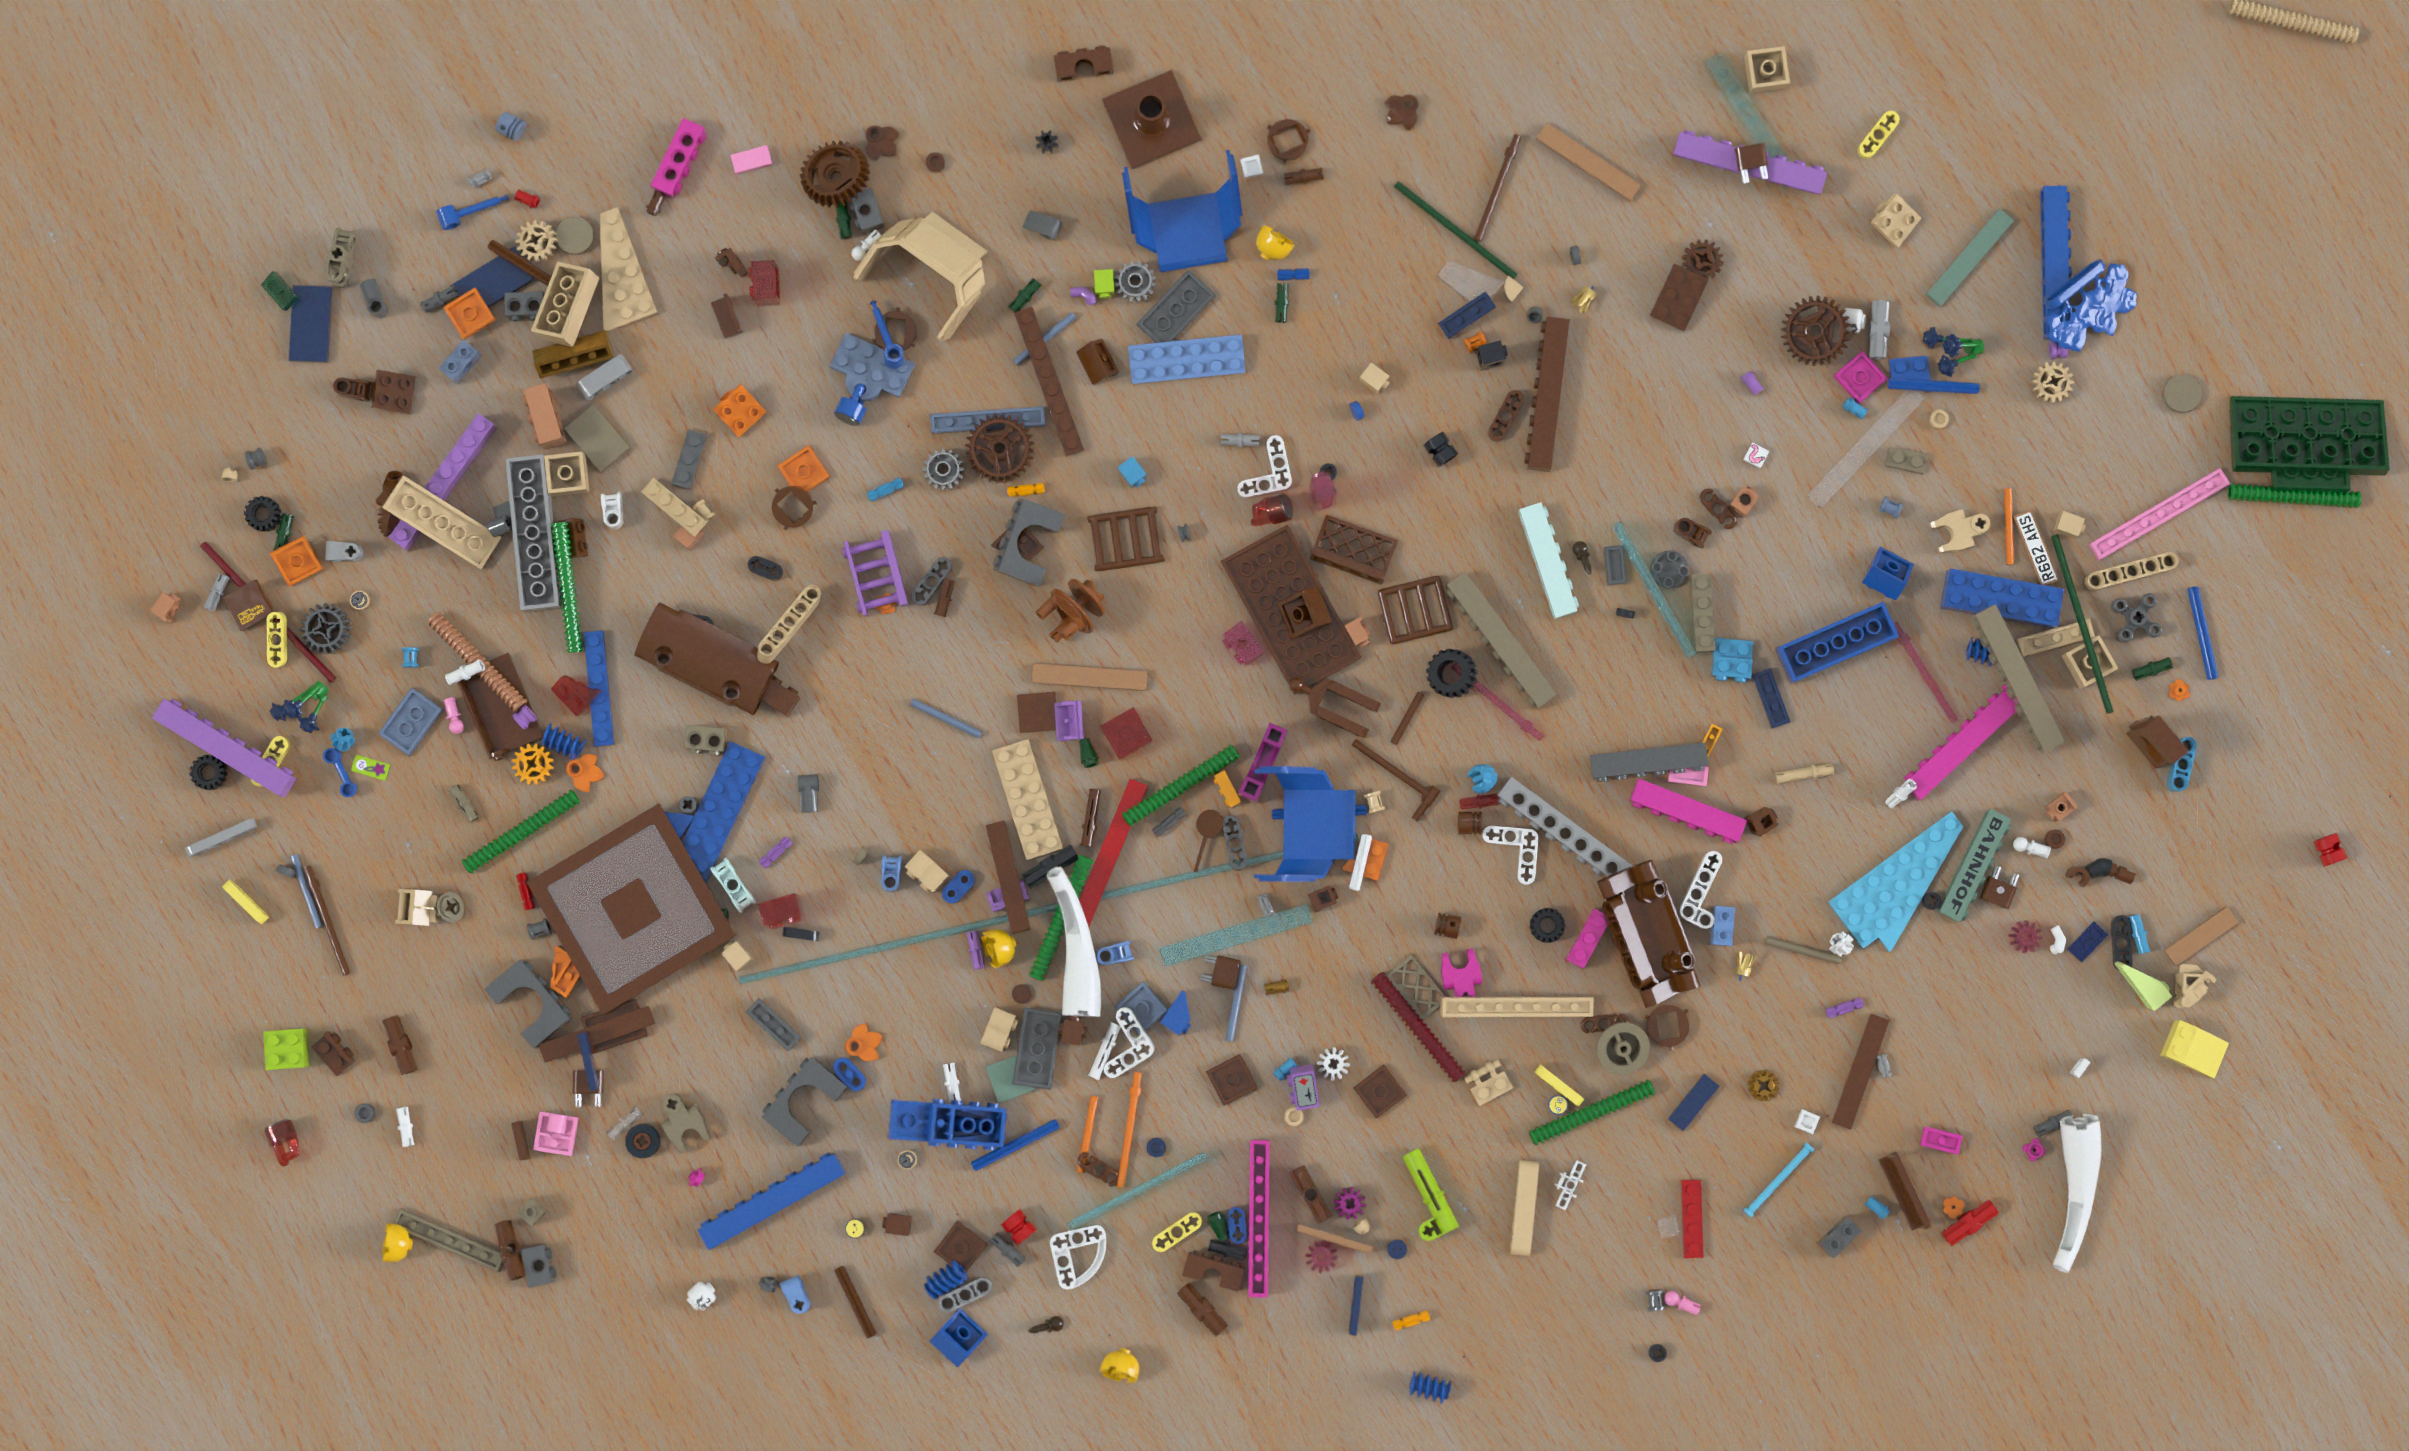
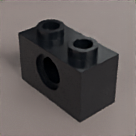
(1491, 355)

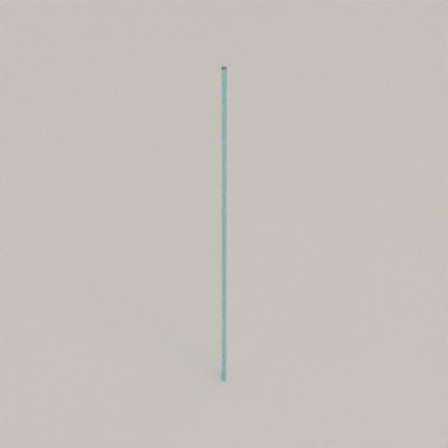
(1001, 919)

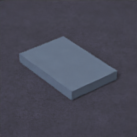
(410, 721)

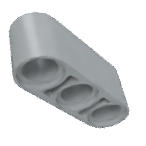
(604, 377)
(957, 1299)

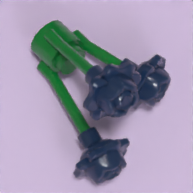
(1951, 346)
(292, 707)

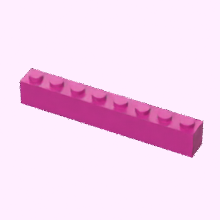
(1961, 744)
(1258, 1218)

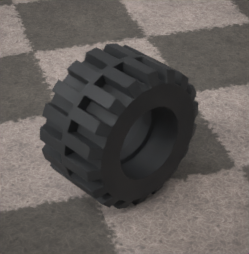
(1436, 669)

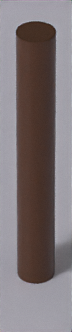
(1407, 717)

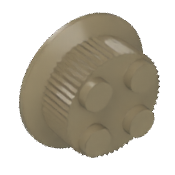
(1623, 1048)

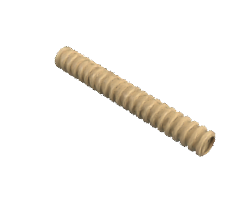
(2295, 21)

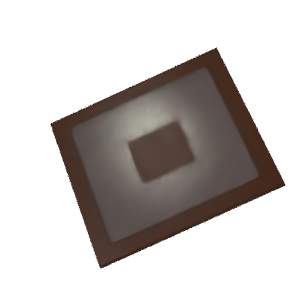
(631, 909)

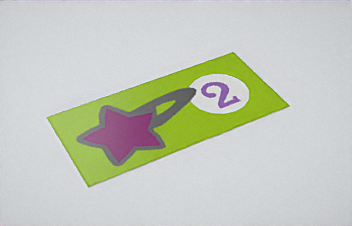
(370, 767)

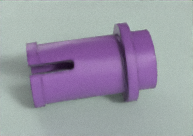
(1752, 382)

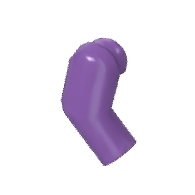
(1085, 292)

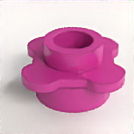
(2040, 1151)
(696, 1177)

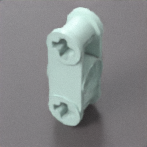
(741, 895)

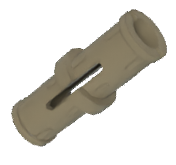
(464, 803)

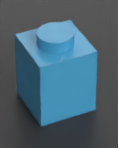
(1132, 472)

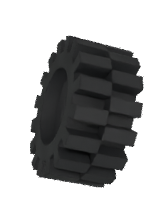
(254, 505)
(216, 781)
(1547, 913)

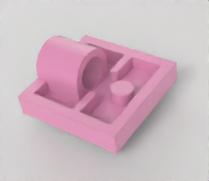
(556, 1133)

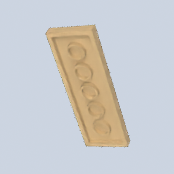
(441, 522)
(1027, 799)

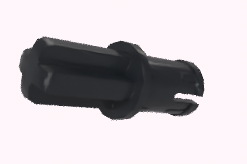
(1227, 1249)

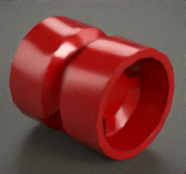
(2330, 849)
(1018, 1227)

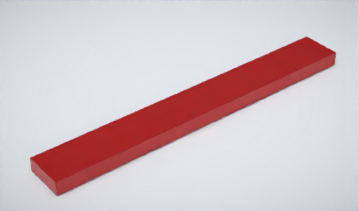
(1110, 851)

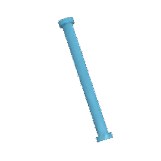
(1778, 1180)

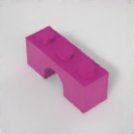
(1588, 939)

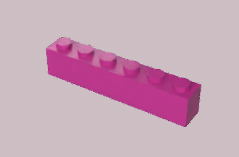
(1687, 810)

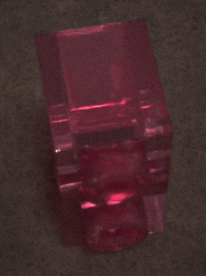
(1241, 633)

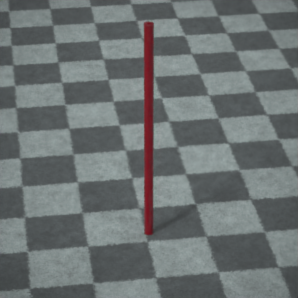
(290, 635)

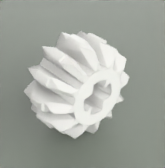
(1327, 1061)

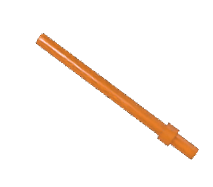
(1134, 1091)

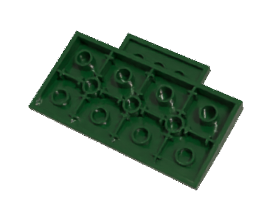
(2308, 440)

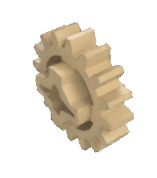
(544, 237)
(2050, 374)

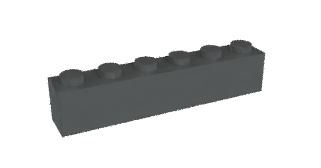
(1649, 761)

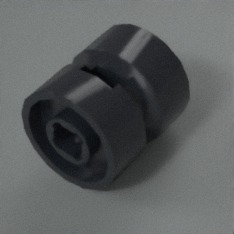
(1440, 449)

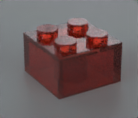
(765, 283)
(1126, 734)
(781, 910)

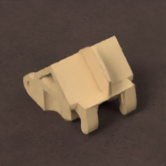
(421, 907)
(2190, 985)

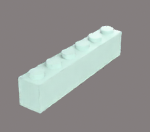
(1547, 560)

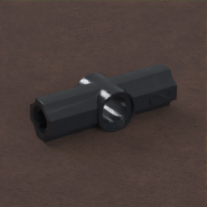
(1061, 859)

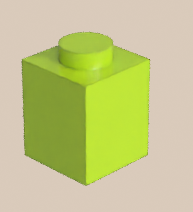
(1104, 283)

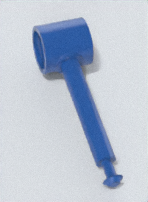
(450, 217)
(890, 347)

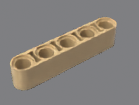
(2139, 567)
(786, 632)
(1524, 1208)

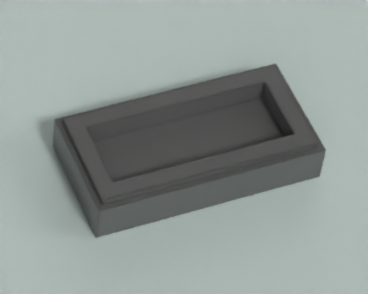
(1615, 565)

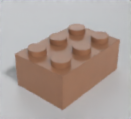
(544, 416)

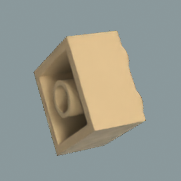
(1767, 69)
(566, 474)
(2080, 666)

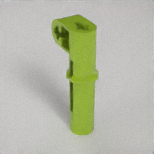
(1444, 1217)

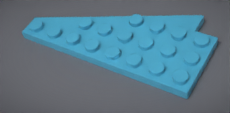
(1890, 892)

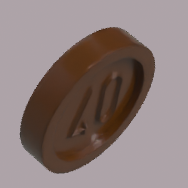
(1021, 994)

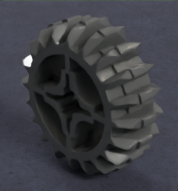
(322, 621)

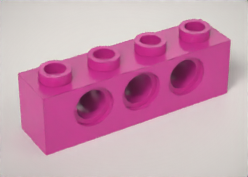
(686, 130)

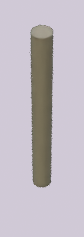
(1803, 950)

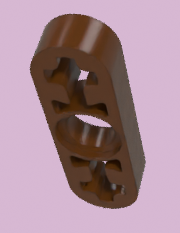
(1503, 430)

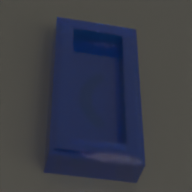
(2087, 942)

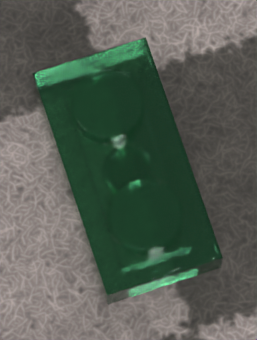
(279, 291)

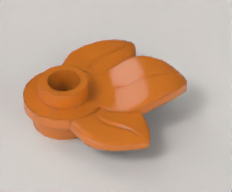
(587, 772)
(867, 1042)

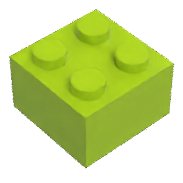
(286, 1049)

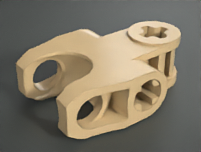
(1961, 530)

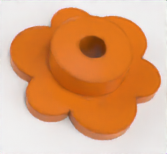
(890, 608)
(2174, 693)
(1958, 1206)

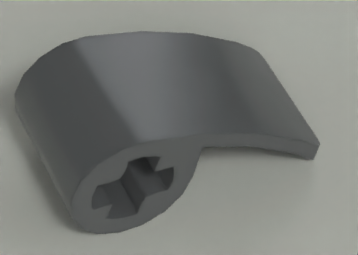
(1043, 224)
(503, 522)

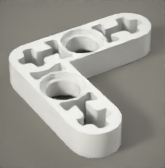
(1272, 479)
(1519, 841)
(1136, 1043)

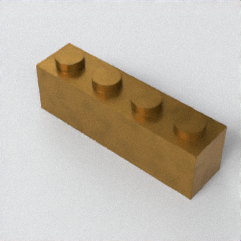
(562, 358)

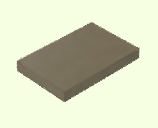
(597, 438)

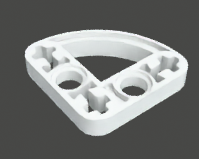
(1065, 1251)

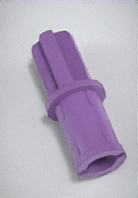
(975, 950)

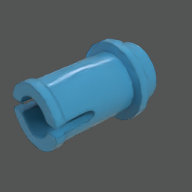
(1854, 408)
(1284, 1070)
(1877, 1207)

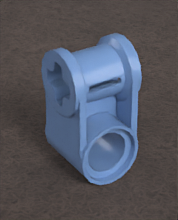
(891, 871)
(1116, 953)
(794, 1291)

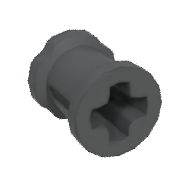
(695, 805)
(539, 929)
(1655, 1300)

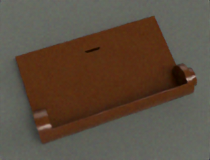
(493, 716)

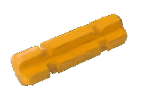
(1023, 490)
(1411, 1320)

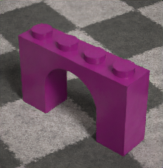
(1265, 756)

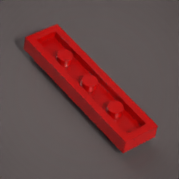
(1692, 1219)

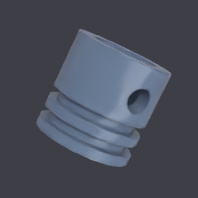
(510, 126)

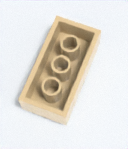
(565, 304)

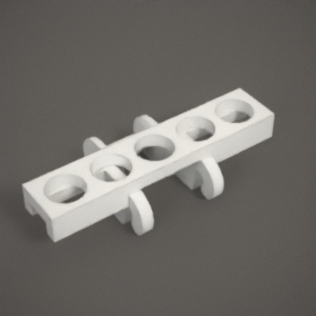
(1570, 1193)

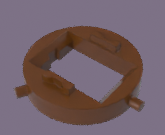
(1284, 125)
(910, 332)
(781, 516)
(1683, 1023)

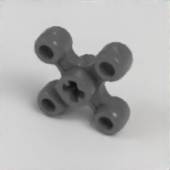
(2140, 611)

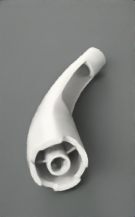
(1081, 975)
(2082, 1159)

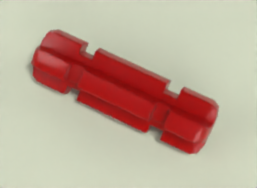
(525, 891)

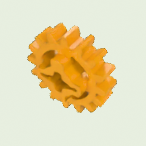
(528, 770)

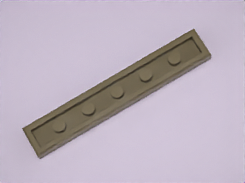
(449, 1240)

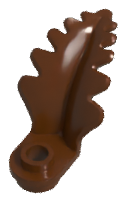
(388, 520)

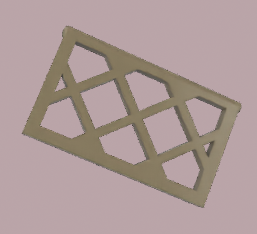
(1420, 971)

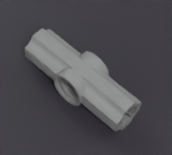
(1879, 329)

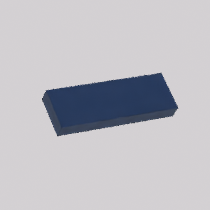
(1467, 315)
(1771, 698)
(588, 1061)
(1693, 1102)
(1355, 1308)

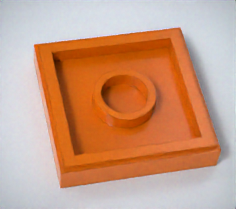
(469, 313)
(803, 469)
(296, 560)

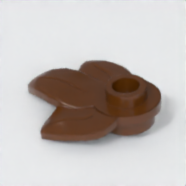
(1400, 113)
(883, 143)

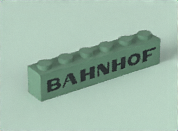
(1973, 866)

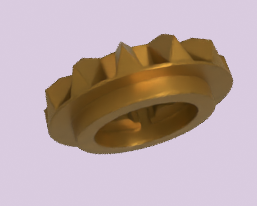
(1764, 1095)

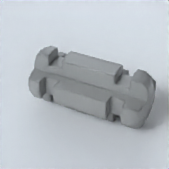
(480, 178)
(1265, 905)
(1884, 1066)

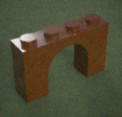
(2156, 741)

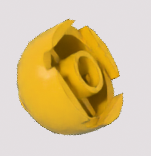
(1273, 244)
(999, 946)
(395, 1243)
(1120, 1365)

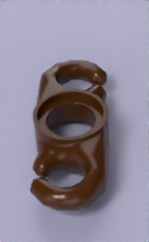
(1715, 500)
(1596, 1019)
(1090, 1168)

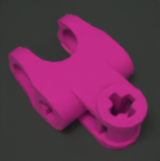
(1461, 979)

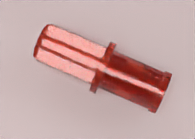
(1478, 801)

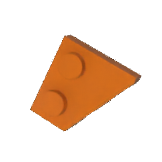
(1374, 860)
(564, 973)

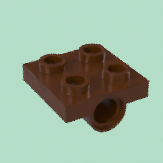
(393, 392)

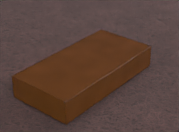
(520, 1140)

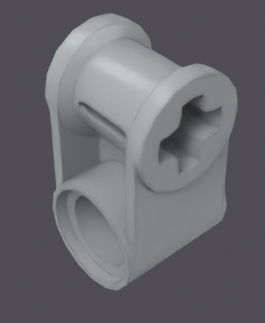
(340, 551)

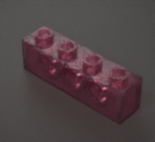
(1322, 491)

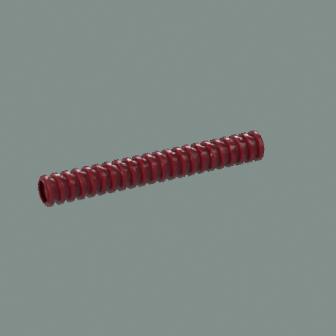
(1418, 1027)

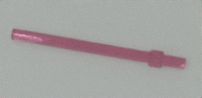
(1904, 640)
(1525, 725)

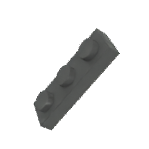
(689, 459)
(773, 1024)

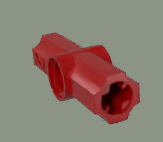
(1970, 1222)

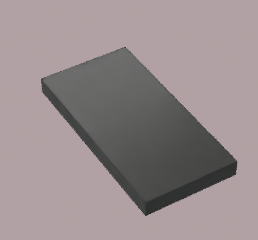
(1176, 309)
(1037, 1048)

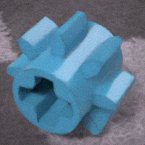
(342, 739)

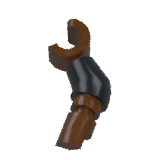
(2101, 867)

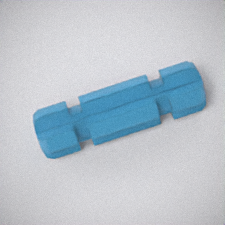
(885, 489)

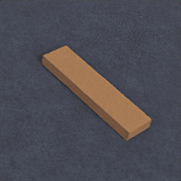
(2200, 936)

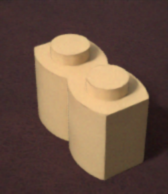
(927, 871)
(998, 1029)

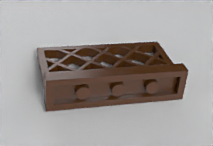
(1347, 564)
(1904, 1191)

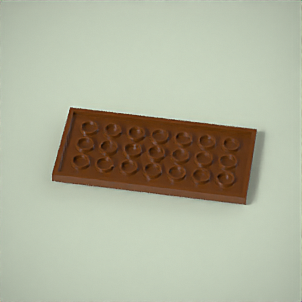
(1271, 573)

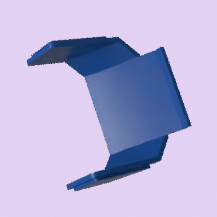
(1190, 228)
(1316, 824)

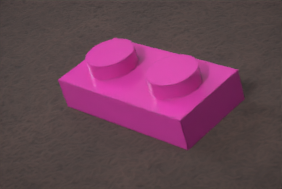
(1941, 1140)

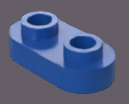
(959, 887)
(849, 1074)

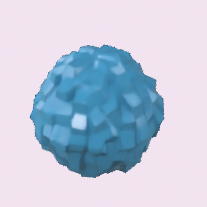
(1483, 778)

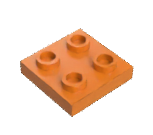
(739, 410)

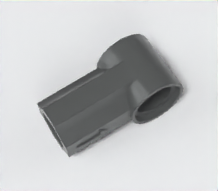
(373, 297)
(808, 787)

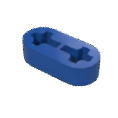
(1242, 1225)

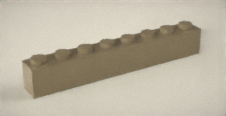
(1501, 640)
(2017, 678)

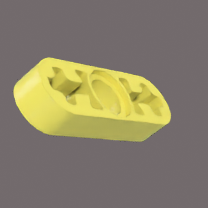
(1882, 121)
(270, 644)
(272, 746)
(245, 901)
(1560, 1086)
(1162, 1236)

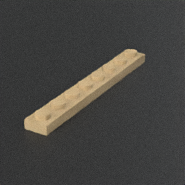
(1517, 1006)

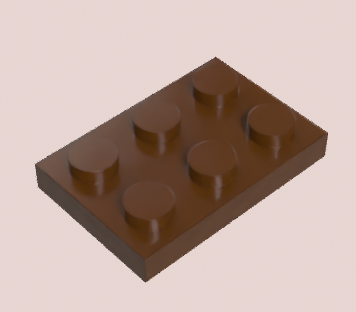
(1679, 297)

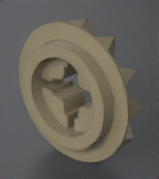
(456, 911)

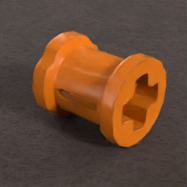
(1471, 343)

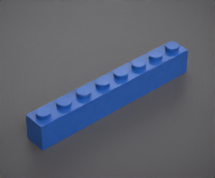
(2054, 247)
(771, 1201)

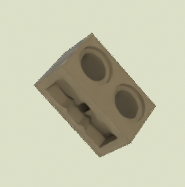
(706, 735)

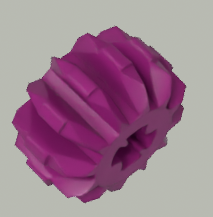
(1356, 1202)

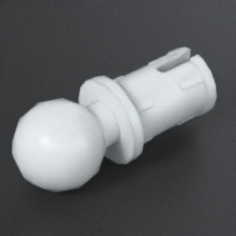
(859, 252)
(2021, 844)

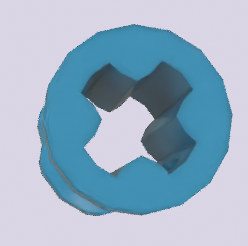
(413, 651)

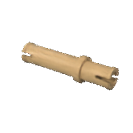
(1804, 773)

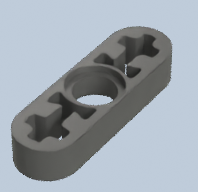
(918, 589)
(1232, 858)

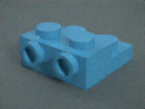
(1732, 660)

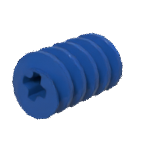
(1978, 651)
(562, 742)
(946, 1280)
(1429, 1387)

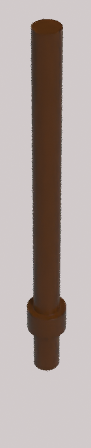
(1510, 154)
(313, 884)

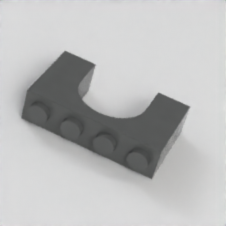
(1009, 560)
(553, 1014)
(780, 1114)

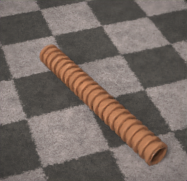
(471, 655)

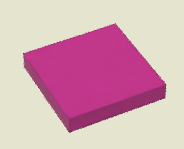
(1860, 377)

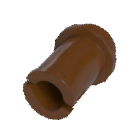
(655, 203)

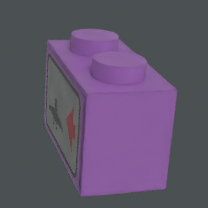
(1304, 1087)

